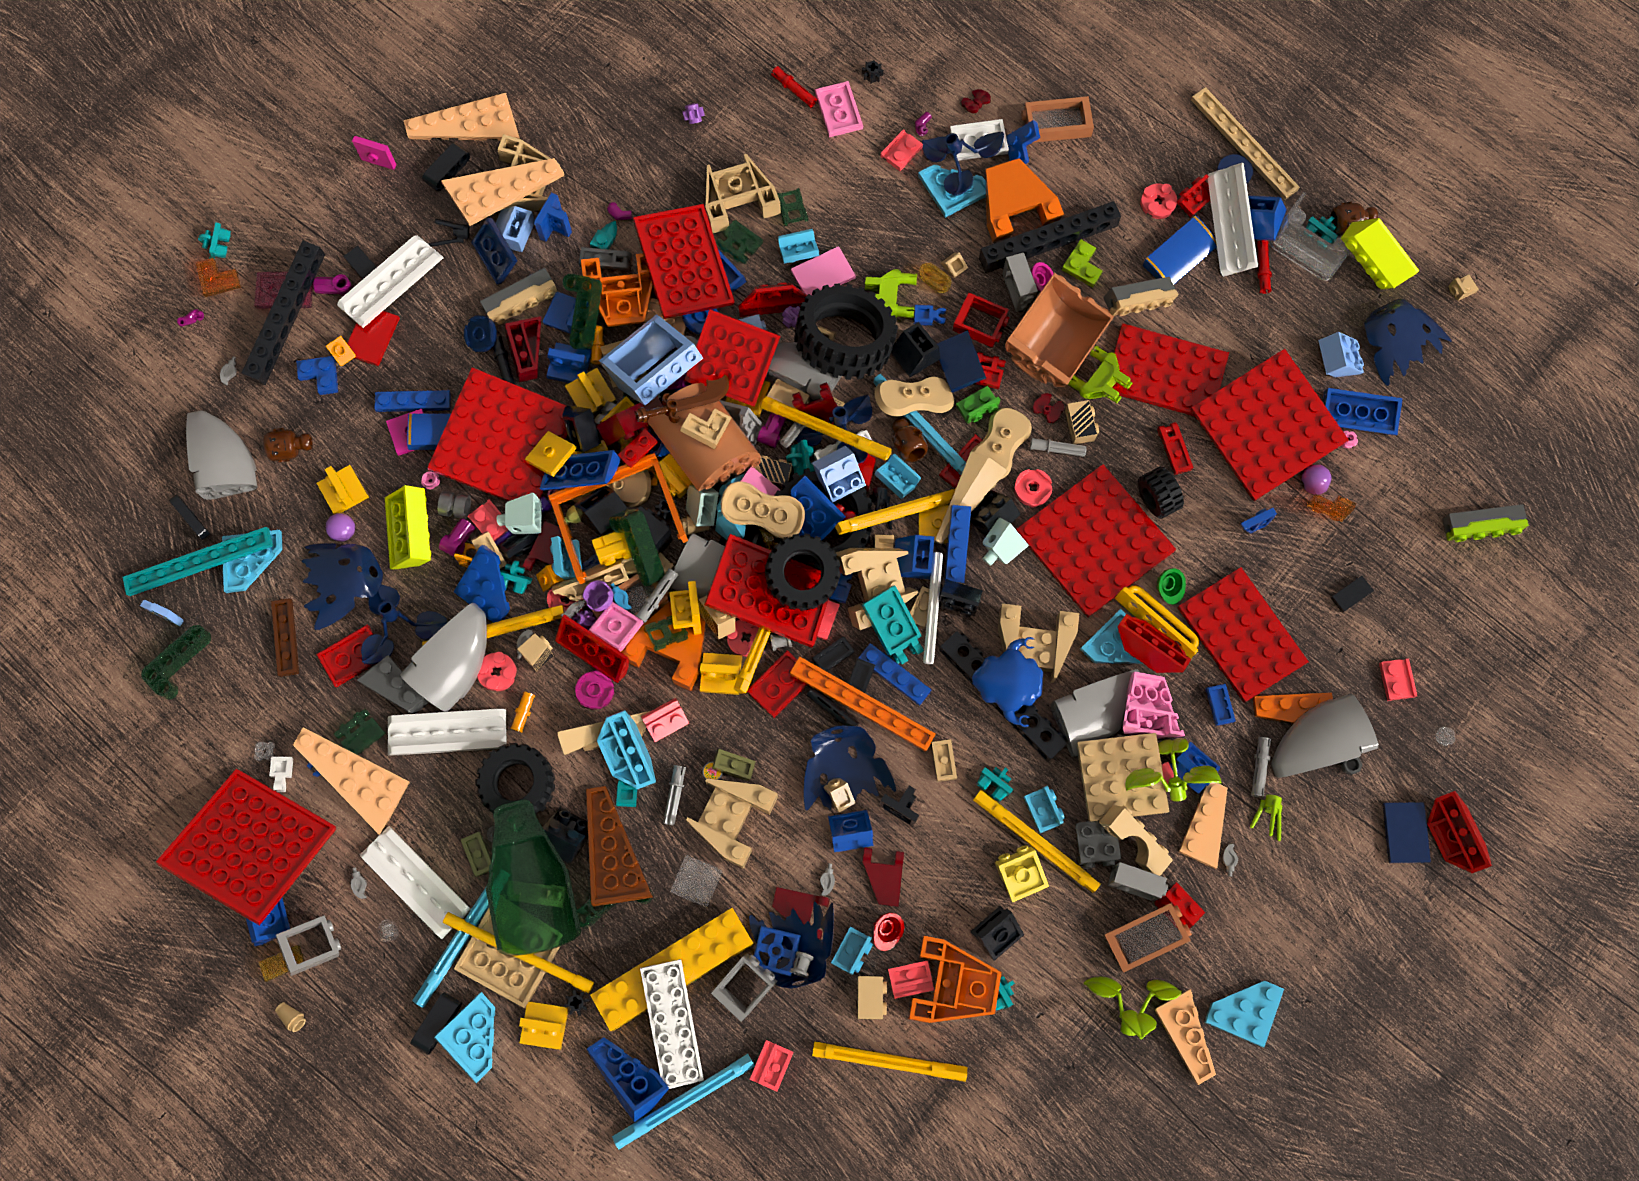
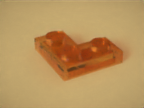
(214, 282)
(1336, 510)

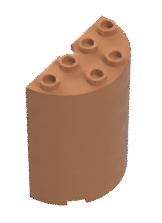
(1057, 333)
(699, 461)

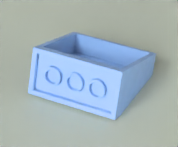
(642, 351)

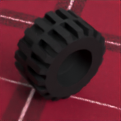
(1160, 492)

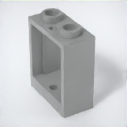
(1019, 282)
(1137, 882)
(289, 959)
(730, 1000)

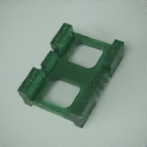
(798, 205)
(668, 636)

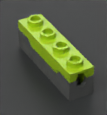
(1485, 522)

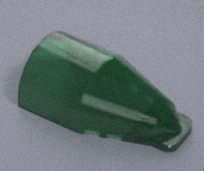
(528, 885)

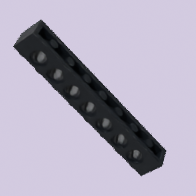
(1051, 236)
(283, 313)
(1031, 735)

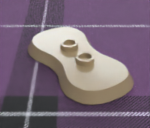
(901, 398)
(1005, 434)
(632, 490)
(777, 514)

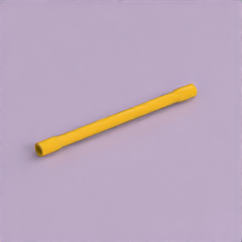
(575, 980)

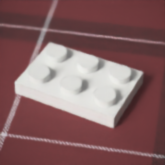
(973, 131)

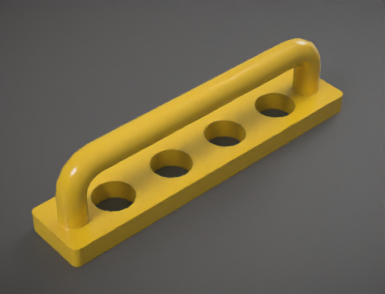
(1127, 596)

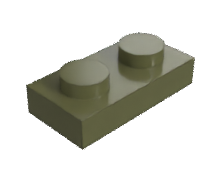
(733, 765)
(477, 853)

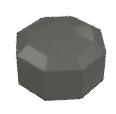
(1351, 766)

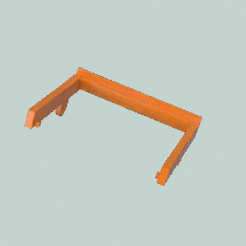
(622, 472)

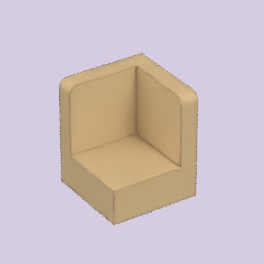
(883, 541)

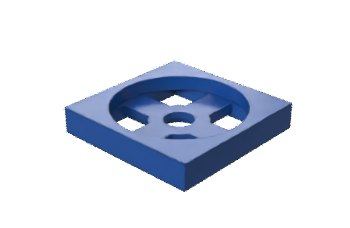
(795, 939)

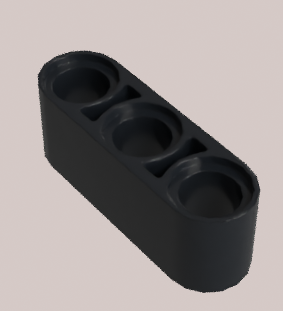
(446, 166)
(440, 1015)

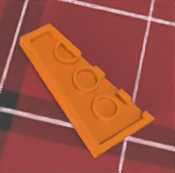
(1287, 707)

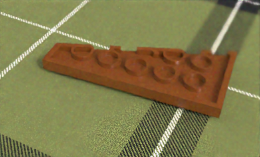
(613, 864)

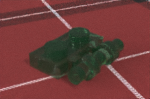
(741, 236)
(363, 736)

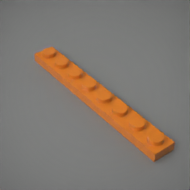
(862, 704)

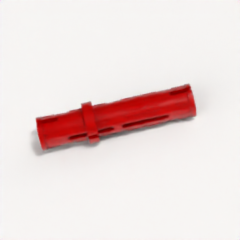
(789, 82)
(1264, 268)

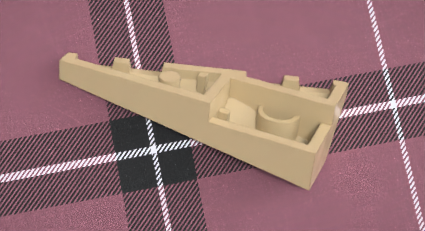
(975, 482)

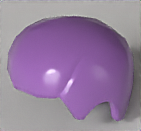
(1316, 479)
(340, 527)
(598, 595)

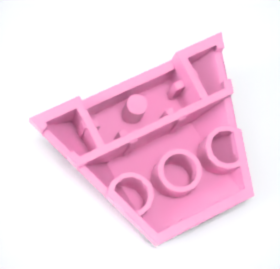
(1150, 708)

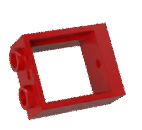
(984, 306)

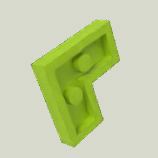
(1079, 266)

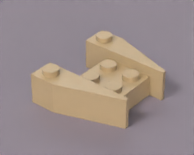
(517, 153)
(737, 187)
(876, 572)
(1049, 646)
(726, 814)

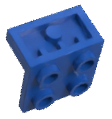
(561, 312)

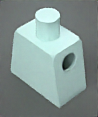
(702, 505)
(522, 515)
(1003, 543)

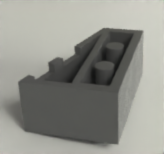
(387, 682)

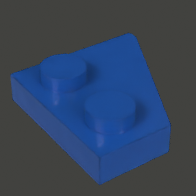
(1259, 521)

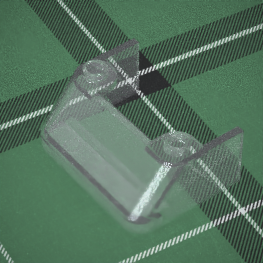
(1308, 248)

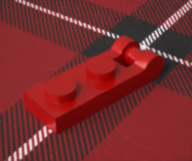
(1175, 448)

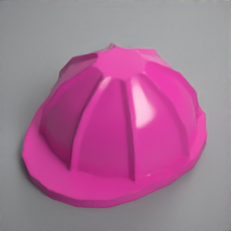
(1041, 274)

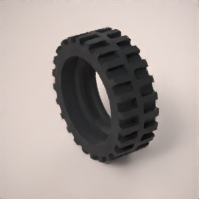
(852, 304)
(859, 504)

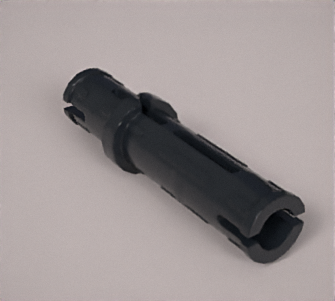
(501, 356)
(815, 695)

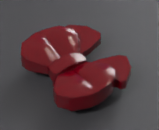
(980, 98)
(1042, 405)

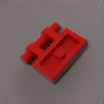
(992, 374)

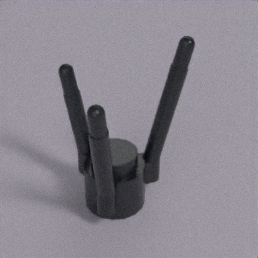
(462, 232)
(880, 497)

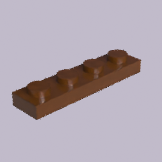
(285, 637)

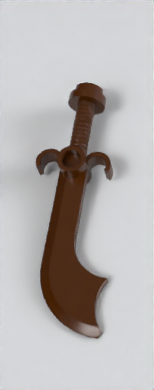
(715, 391)

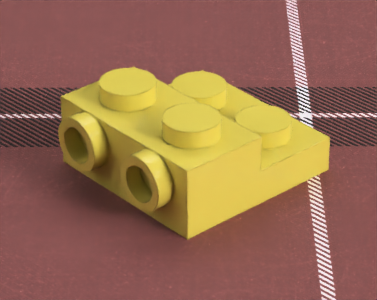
(1021, 873)

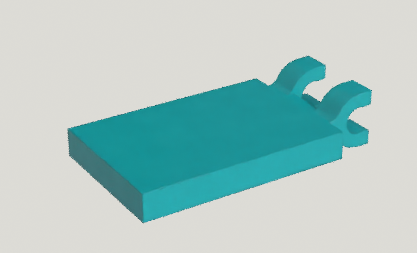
(893, 624)

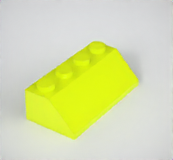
(1379, 253)
(407, 528)

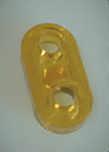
(937, 276)

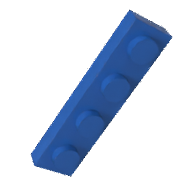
(412, 401)
(957, 543)
(896, 675)

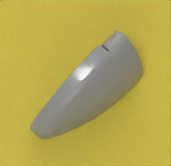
(797, 372)
(218, 457)
(698, 564)
(450, 659)
(1092, 711)
(1325, 736)

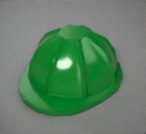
(1171, 585)

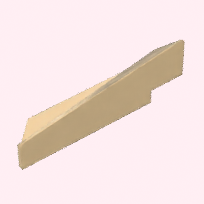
(610, 574)
(587, 736)

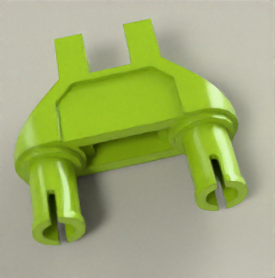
(888, 287)
(1103, 379)

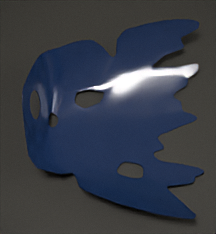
(1408, 338)
(339, 579)
(836, 762)
(808, 943)

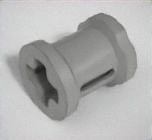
(779, 641)
(801, 964)

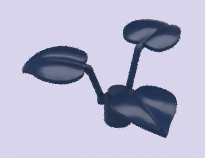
(937, 148)
(857, 410)
(384, 603)

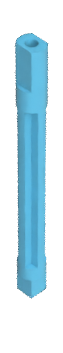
(932, 436)
(451, 953)
(683, 1101)

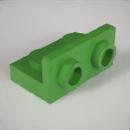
(978, 404)

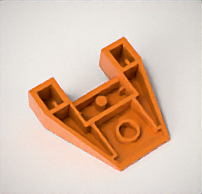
(1013, 190)
(623, 297)
(686, 653)
(962, 985)

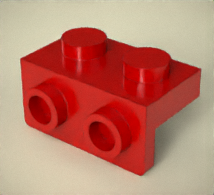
(1196, 197)
(637, 448)
(1189, 908)

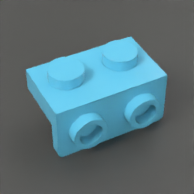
(798, 246)
(898, 476)
(562, 564)
(1044, 809)
(851, 951)

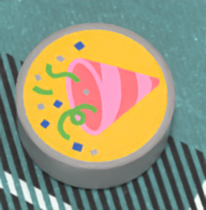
(710, 773)

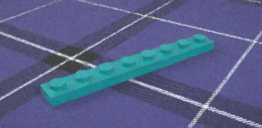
(197, 561)

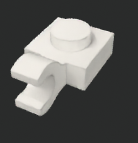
(280, 769)

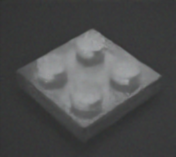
(696, 881)

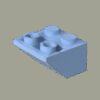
(515, 226)
(1341, 355)
(839, 473)

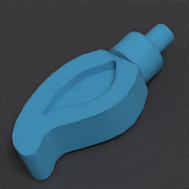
(620, 597)

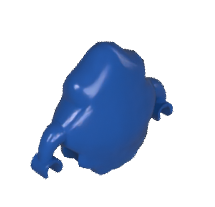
(1010, 680)

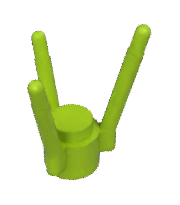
(1272, 806)

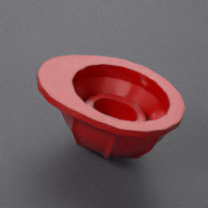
(887, 931)

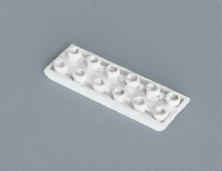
(1232, 220)
(389, 280)
(446, 732)
(414, 881)
(671, 1023)

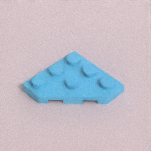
(933, 180)
(245, 570)
(1107, 644)
(1247, 1012)
(471, 1037)

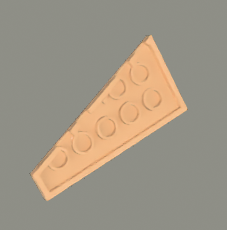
(470, 121)
(493, 190)
(360, 782)

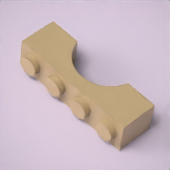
(1121, 824)

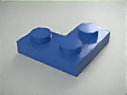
(1020, 139)
(321, 368)

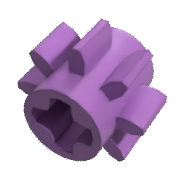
(693, 113)
(790, 316)
(585, 619)

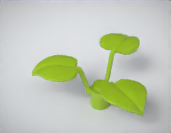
(1176, 787)
(1133, 1022)

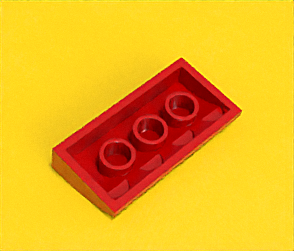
(592, 649)

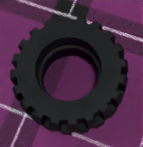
(808, 546)
(505, 758)

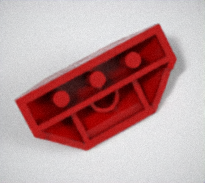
(771, 299)
(1151, 646)
(1458, 834)

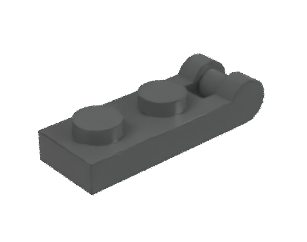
(608, 258)

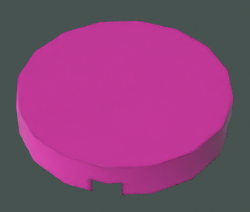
(594, 690)

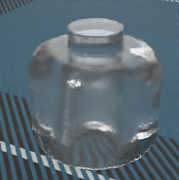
(387, 930)

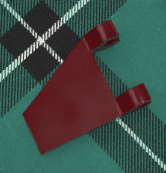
(820, 408)
(541, 547)
(885, 878)
(802, 903)

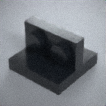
(902, 808)
(998, 932)

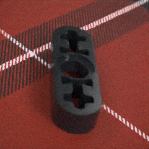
(189, 516)

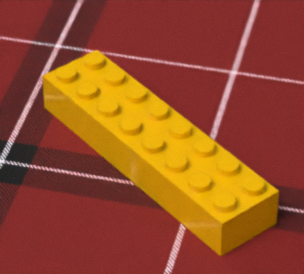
(699, 953)

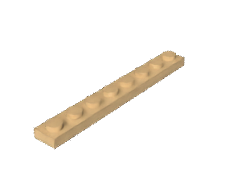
(1245, 143)

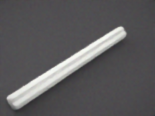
(933, 605)

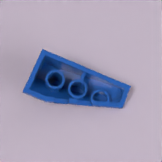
(630, 1081)

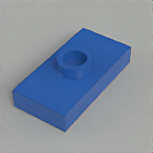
(1220, 705)

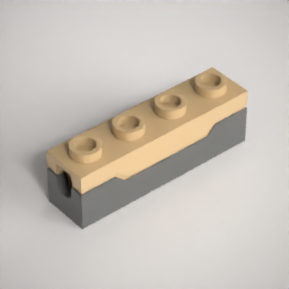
(1140, 296)
(519, 297)

